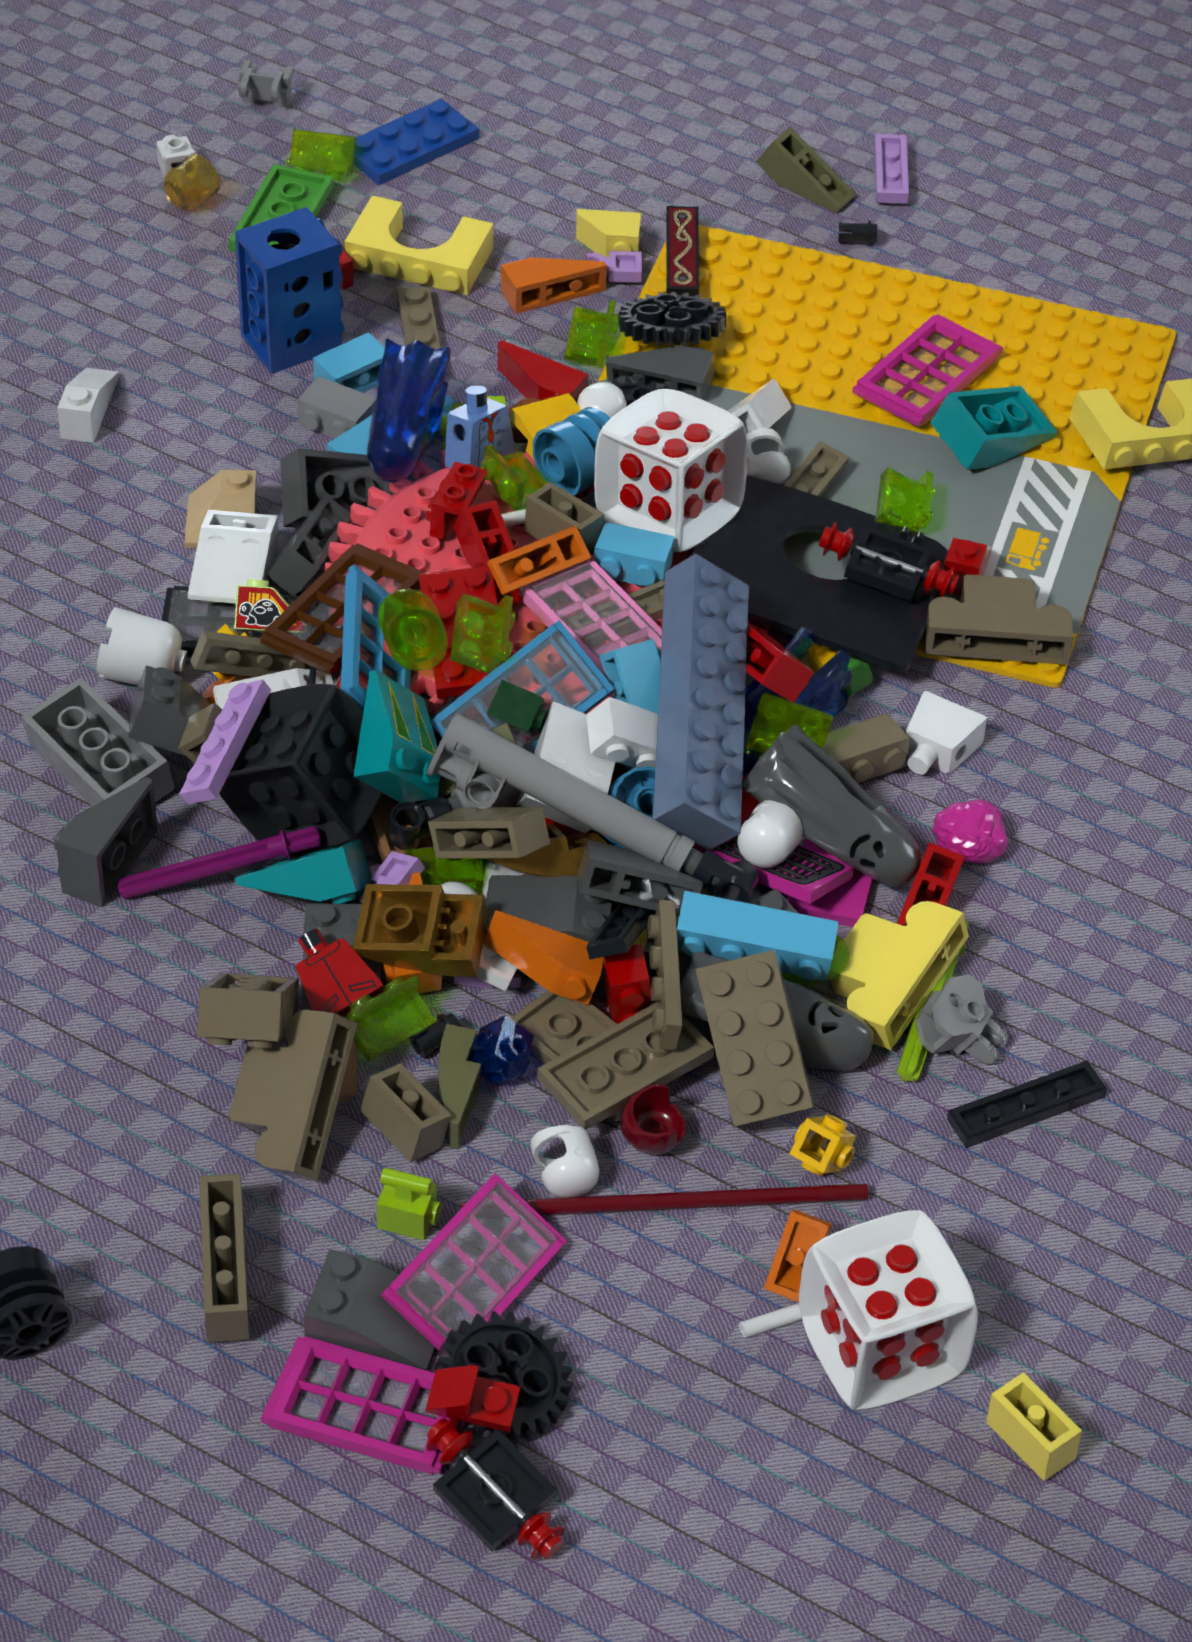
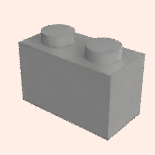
(333, 407)

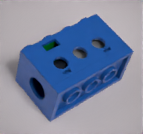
(289, 289)

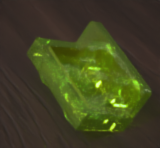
(322, 153)
(590, 335)
(512, 476)
(904, 500)
(482, 633)
(779, 715)
(389, 1017)

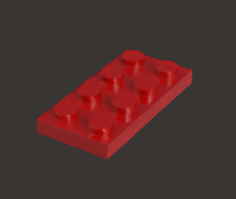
(444, 591)

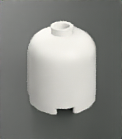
(137, 643)

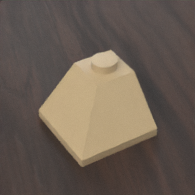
(223, 492)

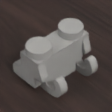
(265, 87)

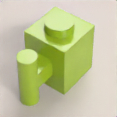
(407, 1204)

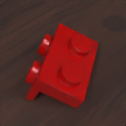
(454, 493)

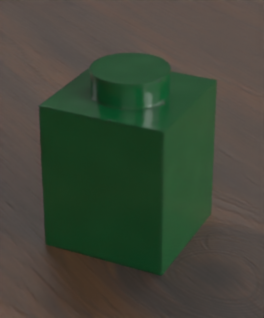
(518, 709)

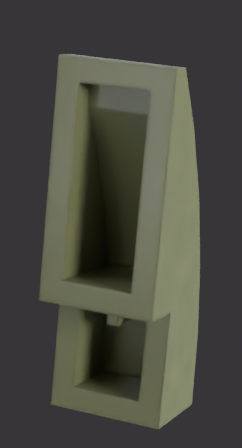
(458, 1080)

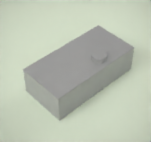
(91, 745)

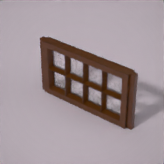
(312, 622)

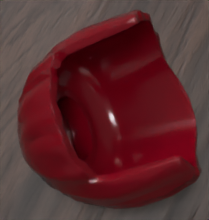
(652, 1121)

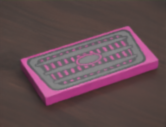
(801, 875)

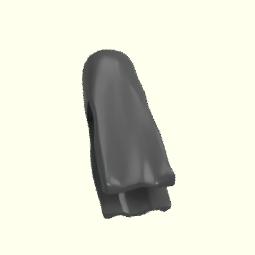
(834, 808)
(826, 1033)

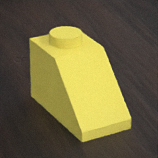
(608, 230)

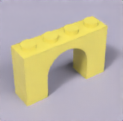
(446, 267)
(1122, 441)

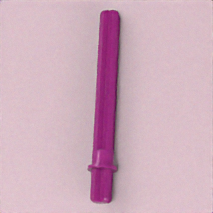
(219, 862)

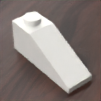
(85, 404)

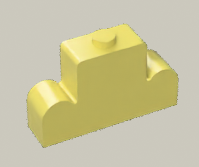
(898, 966)

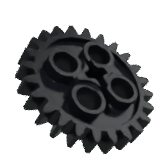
(672, 319)
(534, 1367)

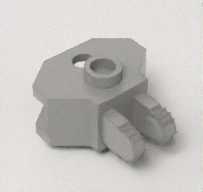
(960, 1021)

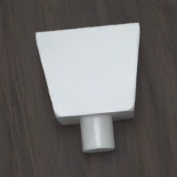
(942, 734)

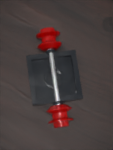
(888, 562)
(494, 1489)

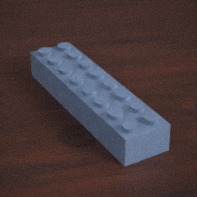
(701, 703)

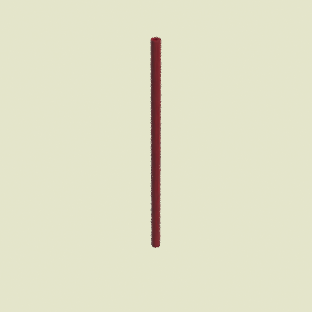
(698, 1199)

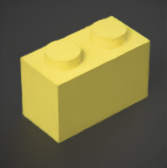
(1033, 1426)

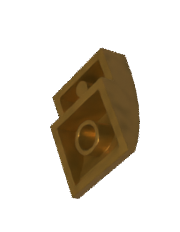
(558, 858)
(422, 929)

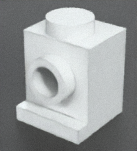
(171, 151)

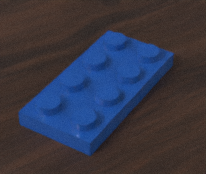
(412, 141)

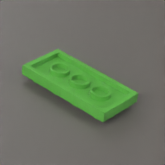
(284, 192)

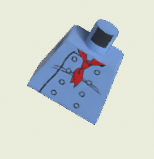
(475, 426)

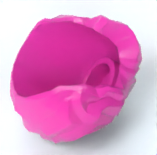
(971, 830)

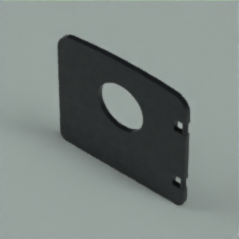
(784, 597)

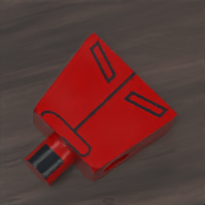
(334, 974)

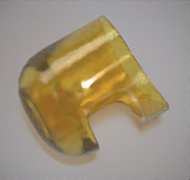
(191, 182)

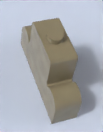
(998, 622)
(295, 1092)

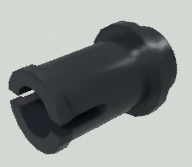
(859, 232)
(431, 1036)

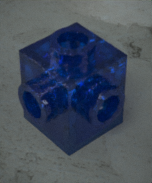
(502, 1050)

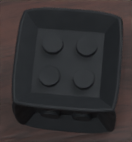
(302, 768)

